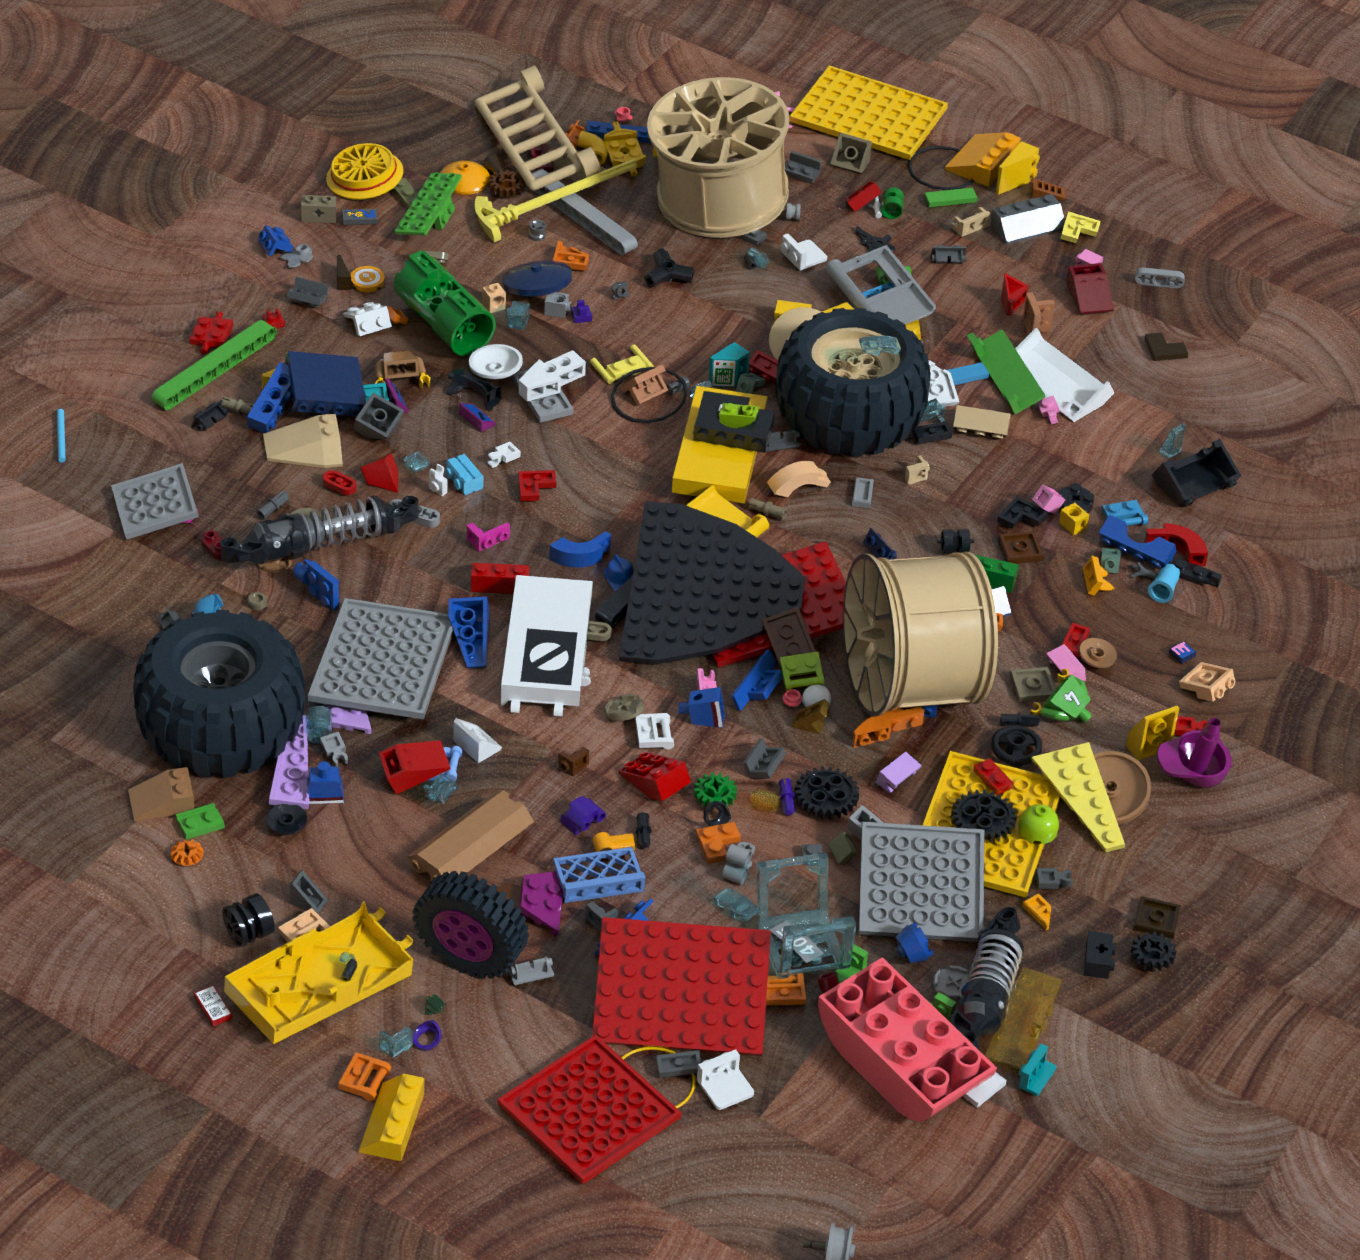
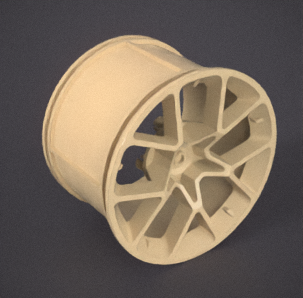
(719, 122)

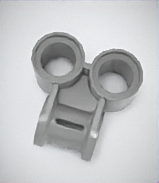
(738, 862)

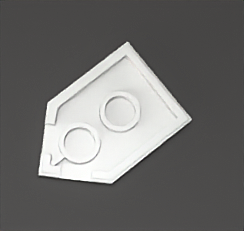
(942, 386)

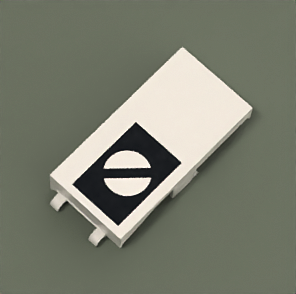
(546, 642)

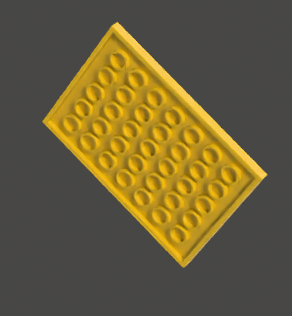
(1013, 860)

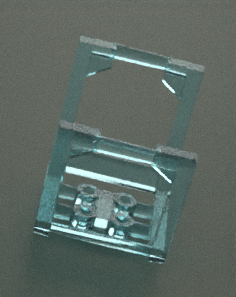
(800, 921)

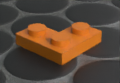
(714, 838)

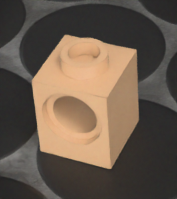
(494, 298)

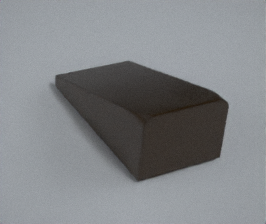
(343, 275)

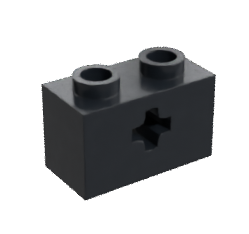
(1099, 955)

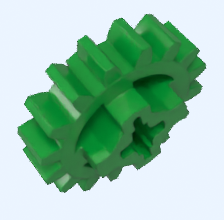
(715, 788)

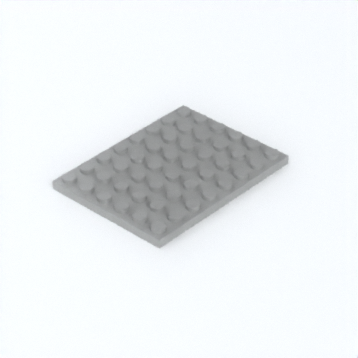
(382, 658)

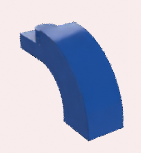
(580, 554)

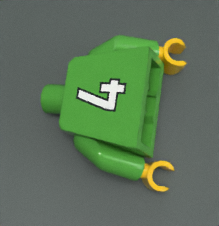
(1066, 700)

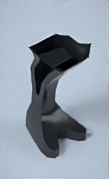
(463, 379)

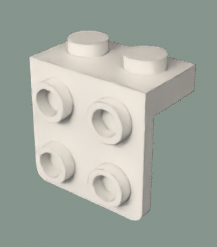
(803, 253)
(369, 318)
(723, 1080)

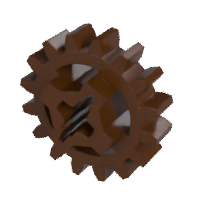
(507, 183)

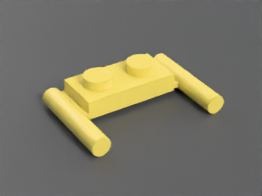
(618, 369)

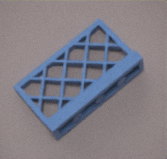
(602, 885)

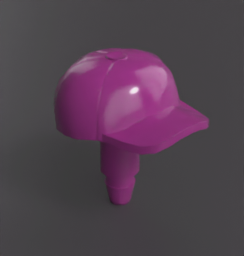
(1197, 756)

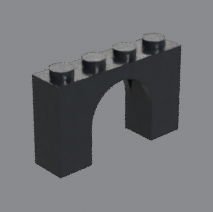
(752, 437)

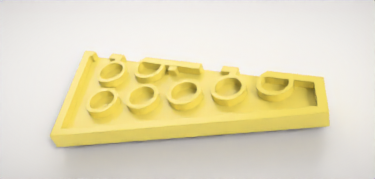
(1080, 785)

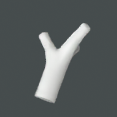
(877, 208)

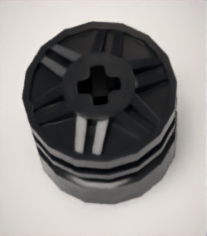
(248, 920)

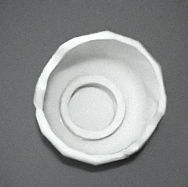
(815, 694)

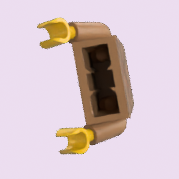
(401, 365)

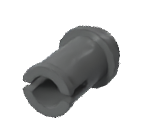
(677, 385)

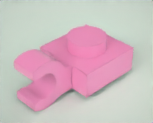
(1049, 407)

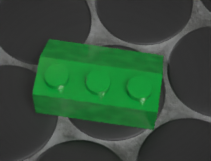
(1000, 572)

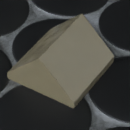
(851, 153)

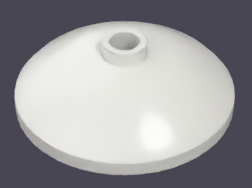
(495, 361)

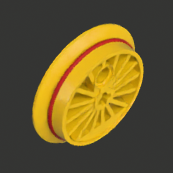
(353, 176)

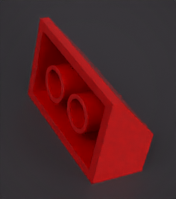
(496, 577)

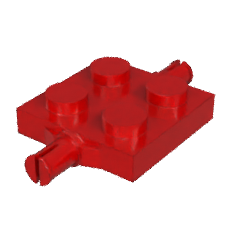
(211, 332)

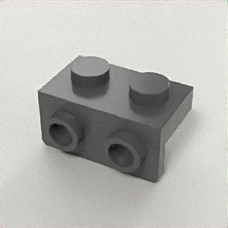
(308, 291)
(763, 760)

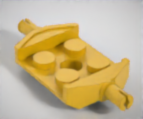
(624, 141)

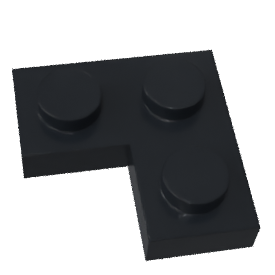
(1019, 510)

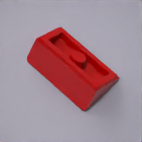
(863, 195)

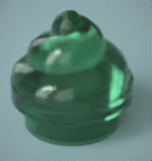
(434, 1005)

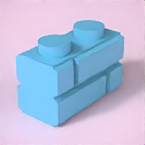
(464, 474)

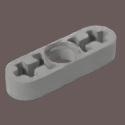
(1160, 283)
(427, 516)

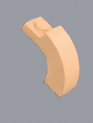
(796, 475)

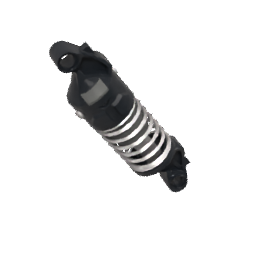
(989, 983)

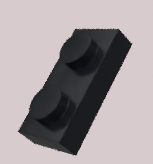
(932, 432)

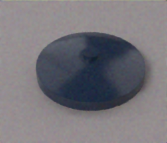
(537, 278)

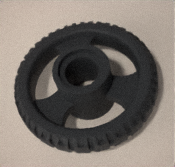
(1016, 743)

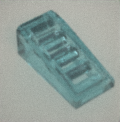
(1173, 442)

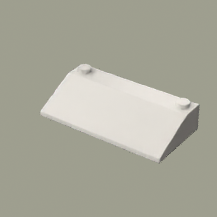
(1057, 375)

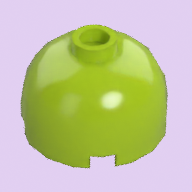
(1039, 824)

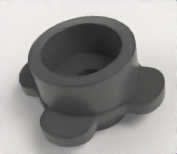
(617, 286)

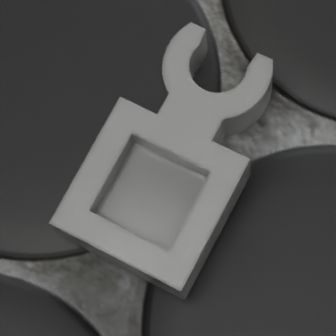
(334, 746)

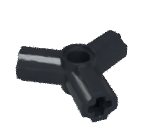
(667, 270)

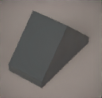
(306, 894)

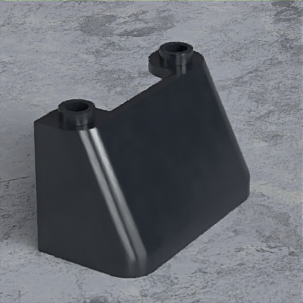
(1197, 474)

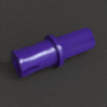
(787, 797)

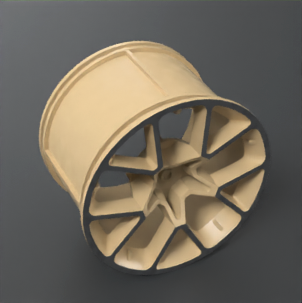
(919, 631)

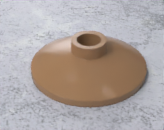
(1098, 653)

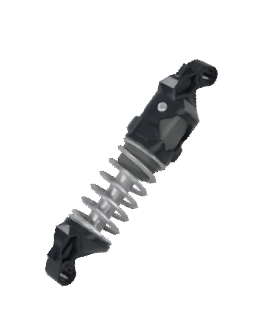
(300, 533)

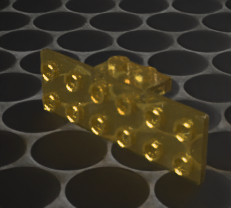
(1025, 1018)

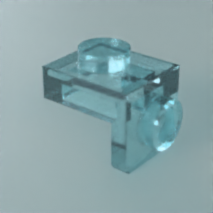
(934, 409)
(440, 789)
(397, 1043)

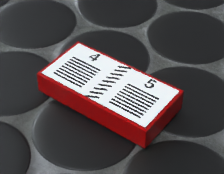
(213, 1005)

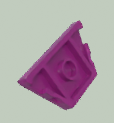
(542, 899)

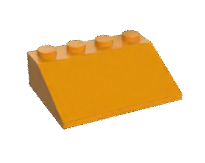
(983, 156)

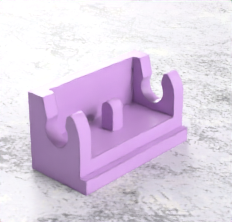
(897, 772)

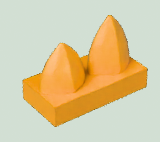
(1094, 577)

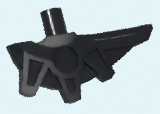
(874, 242)

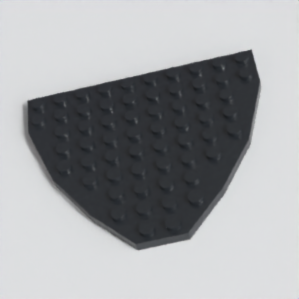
(701, 586)

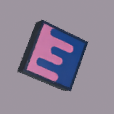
(1182, 652)

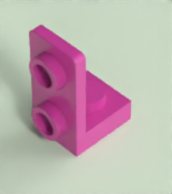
(487, 539)

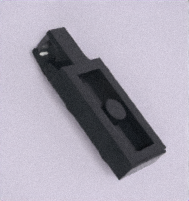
(1197, 574)

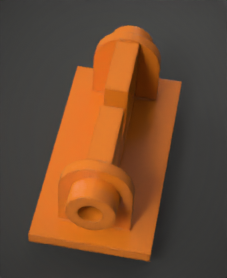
(574, 132)

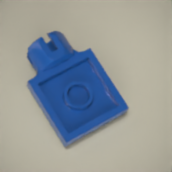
(319, 582)

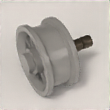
(838, 1244)

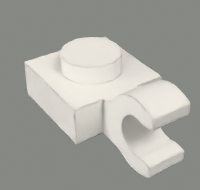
(505, 452)
(437, 482)

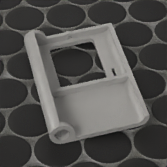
(903, 302)

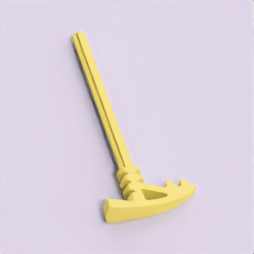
(495, 218)

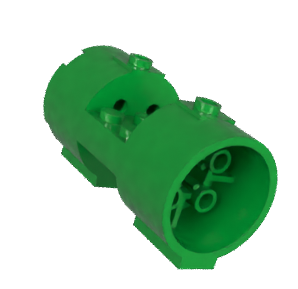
(444, 304)

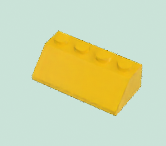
(393, 1117)

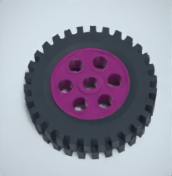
(470, 924)

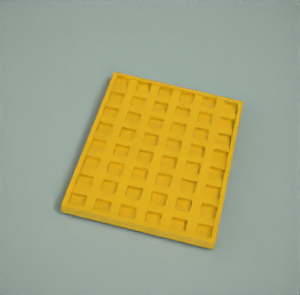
(870, 110)

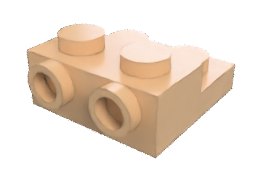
(1208, 681)

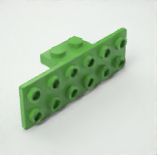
(430, 205)

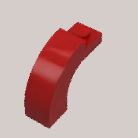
(1185, 541)

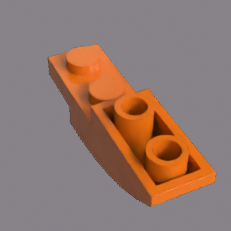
(879, 728)

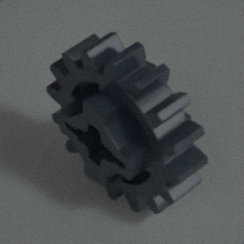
(1153, 951)

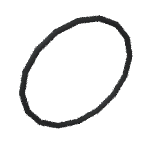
(927, 184)
(655, 419)

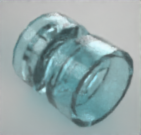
(318, 723)

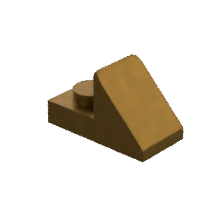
(811, 717)

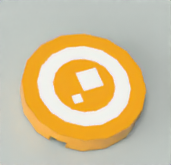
(367, 279)

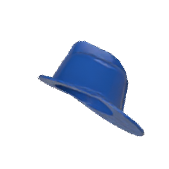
(618, 572)

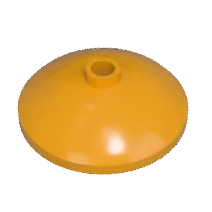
(474, 176)

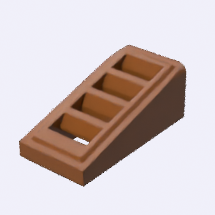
(1042, 188)

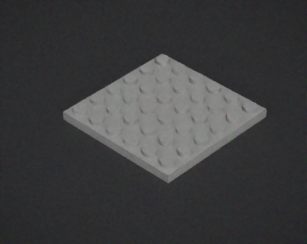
(921, 878)

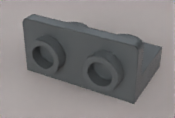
(803, 167)

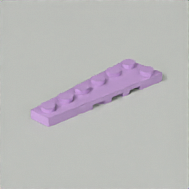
(291, 772)

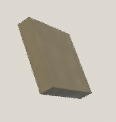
(1032, 684)

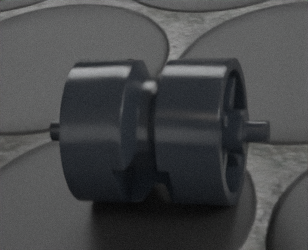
(955, 541)

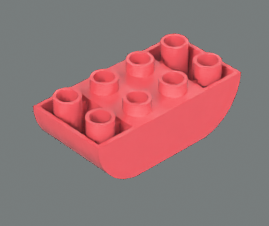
(901, 1042)

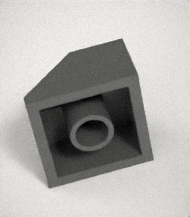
(378, 418)

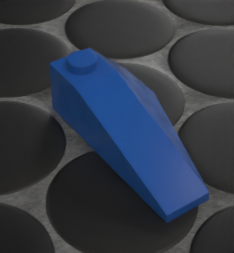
(471, 626)

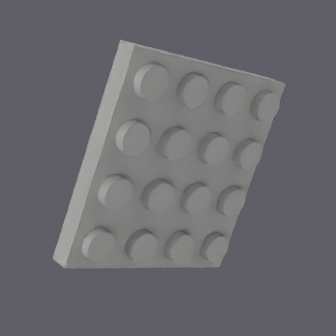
(154, 501)

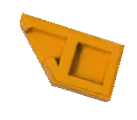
(1038, 909)

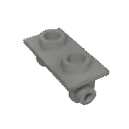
(528, 972)

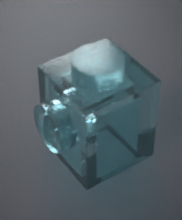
(518, 315)

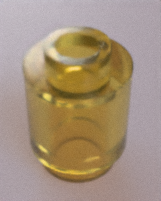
(765, 800)

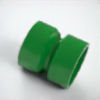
(892, 203)

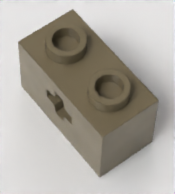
(318, 209)

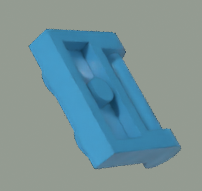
(1127, 511)

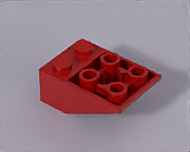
(413, 763)
(656, 775)

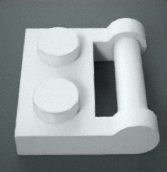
(648, 734)

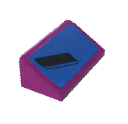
(395, 396)
(475, 416)

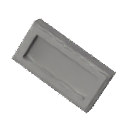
(862, 492)

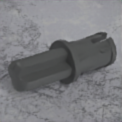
(272, 505)

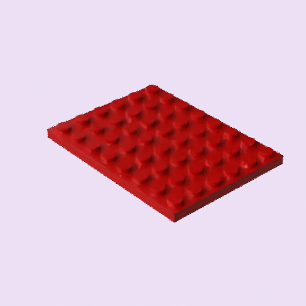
(820, 606)
(682, 986)

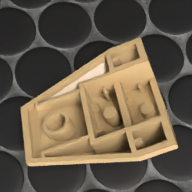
(306, 443)

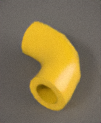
(596, 143)

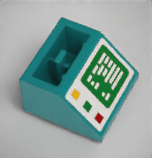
(728, 365)

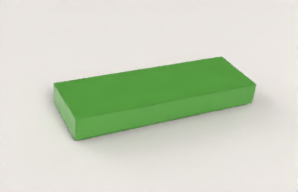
(950, 197)

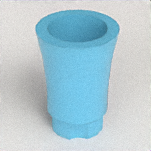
(1164, 584)

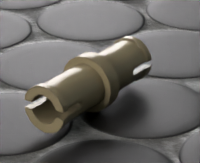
(237, 405)
(768, 508)

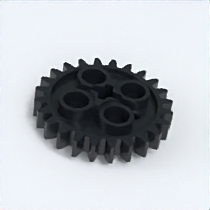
(826, 793)
(985, 813)

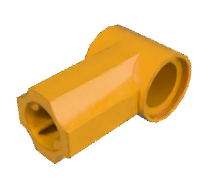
(604, 842)

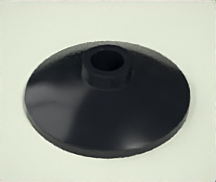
(286, 819)

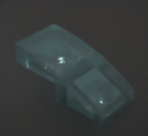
(876, 344)
(738, 904)

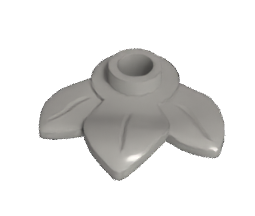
(301, 254)

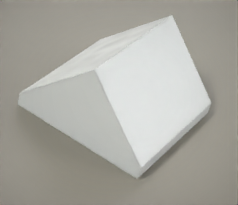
(474, 740)

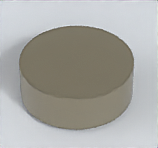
(257, 601)

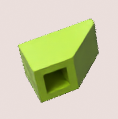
(737, 415)

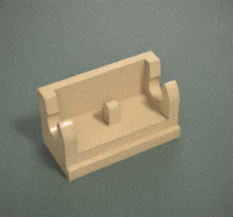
(972, 223)

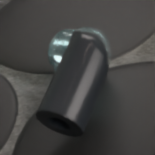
(748, 258)
(350, 965)

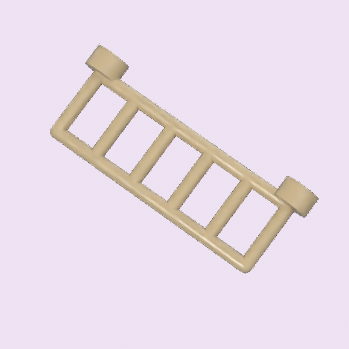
(532, 84)

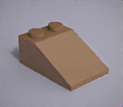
(162, 795)

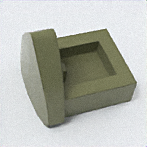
(842, 848)

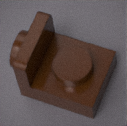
(575, 762)

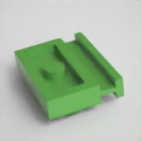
(200, 821)

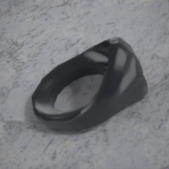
(723, 815)

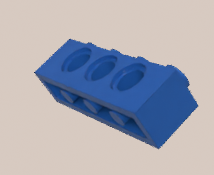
(262, 421)

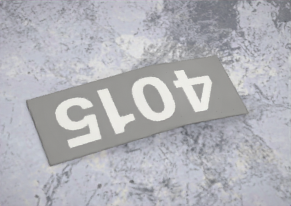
(802, 946)

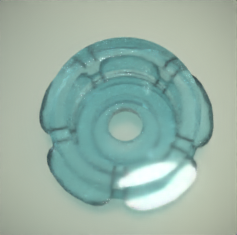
(761, 259)

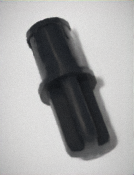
(1018, 719)
(643, 830)

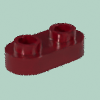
(211, 542)

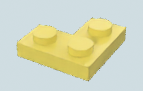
(1077, 223)

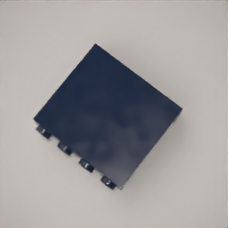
(325, 383)

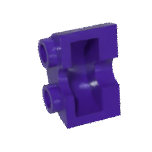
(581, 814)

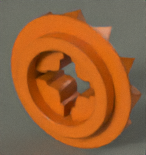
(180, 857)

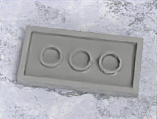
(548, 407)

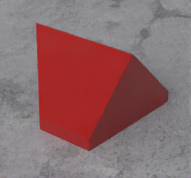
(1012, 293)
(381, 473)

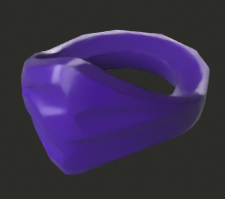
(431, 1026)

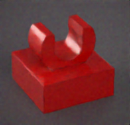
(274, 319)

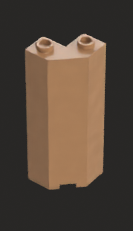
(472, 836)

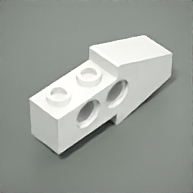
(548, 377)

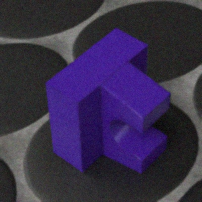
(581, 312)

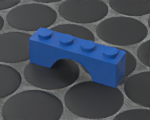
(1157, 552)

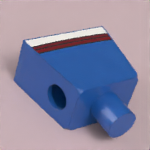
(704, 707)
(325, 784)

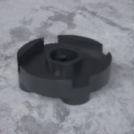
(1080, 495)

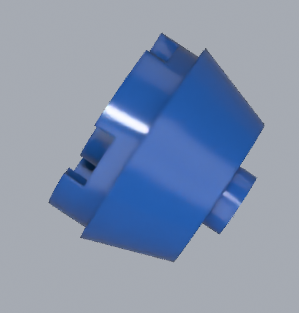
(913, 944)

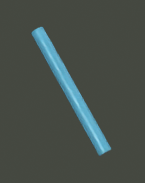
(61, 435)

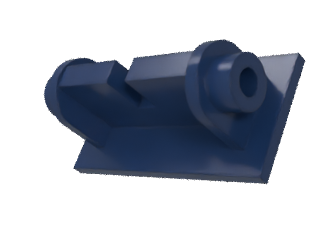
(878, 546)

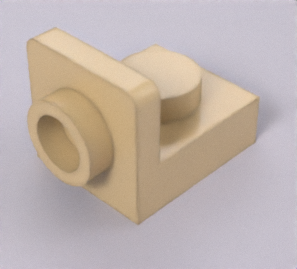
(917, 472)

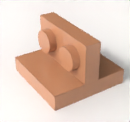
(1038, 314)
(646, 385)

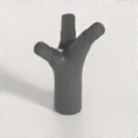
(1141, 571)

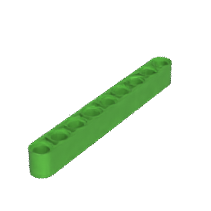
(214, 365)

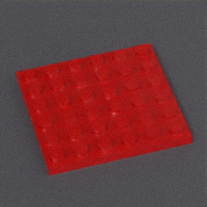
(589, 1109)

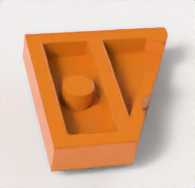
(572, 257)

